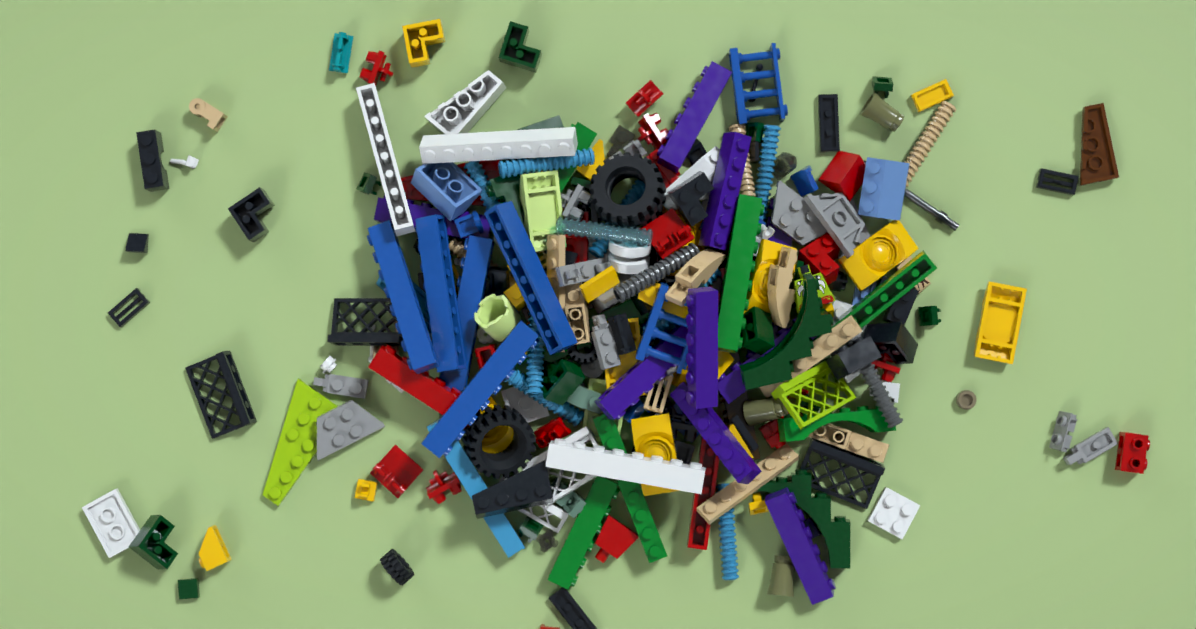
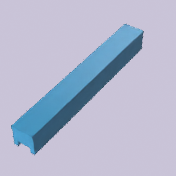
(473, 484)

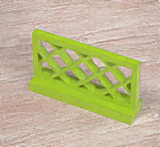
(802, 382)

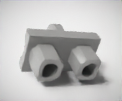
(571, 210)

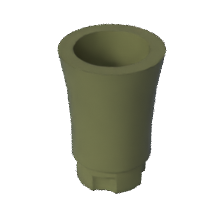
(882, 113)
(763, 410)
(782, 577)

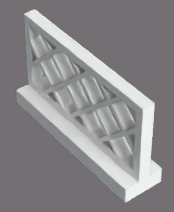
(583, 435)

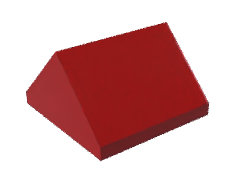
(844, 174)

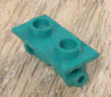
(341, 52)

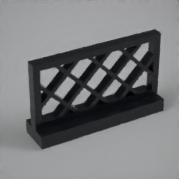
(363, 337)
(236, 392)
(846, 457)

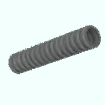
(655, 272)
(879, 393)

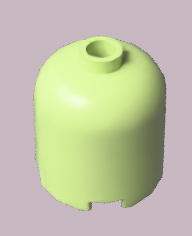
(497, 316)

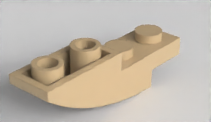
(693, 273)
(779, 294)
(577, 312)
(851, 442)

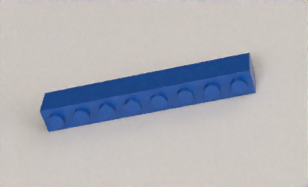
(530, 277)
(440, 292)
(471, 293)
(403, 297)
(480, 388)

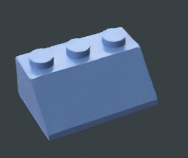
(446, 187)
(883, 188)

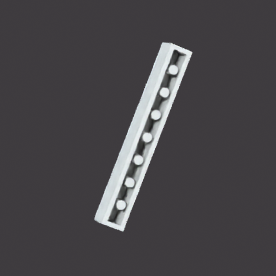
(498, 145)
(385, 159)
(625, 466)

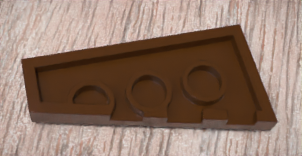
(1097, 150)

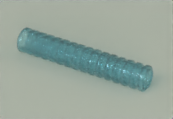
(604, 231)

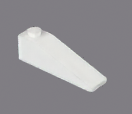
(705, 164)

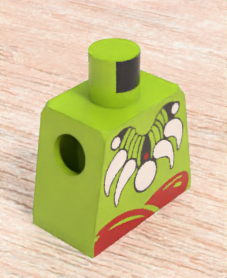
(824, 291)

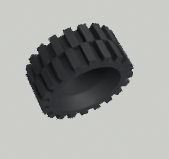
(510, 458)

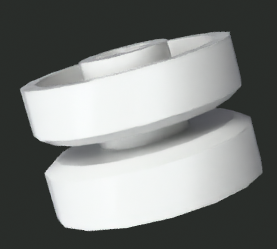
(628, 257)

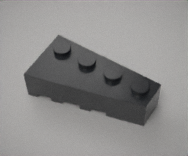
(515, 493)

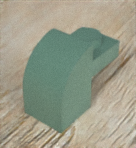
(584, 398)
(572, 503)

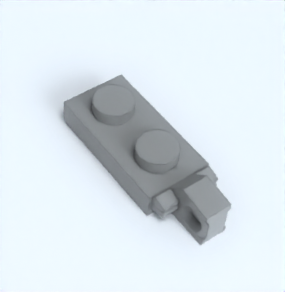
(604, 343)
(343, 385)
(1091, 447)

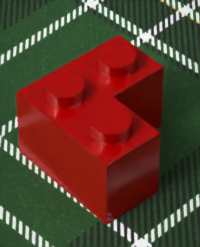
(821, 257)

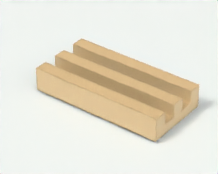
(653, 408)

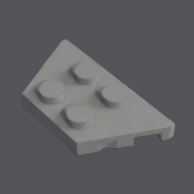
(794, 216)
(838, 219)
(343, 427)

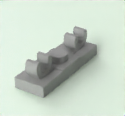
(580, 271)

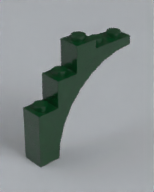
(509, 188)
(777, 364)
(835, 530)

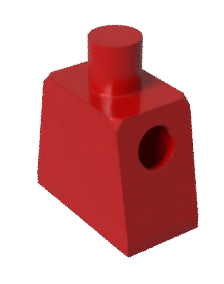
(614, 539)

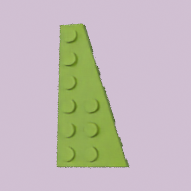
(297, 441)

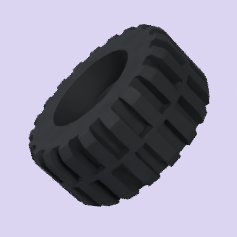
(617, 170)

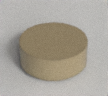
(966, 399)

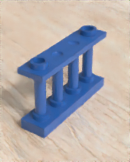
(742, 96)
(651, 331)

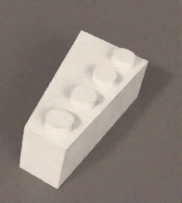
(467, 106)

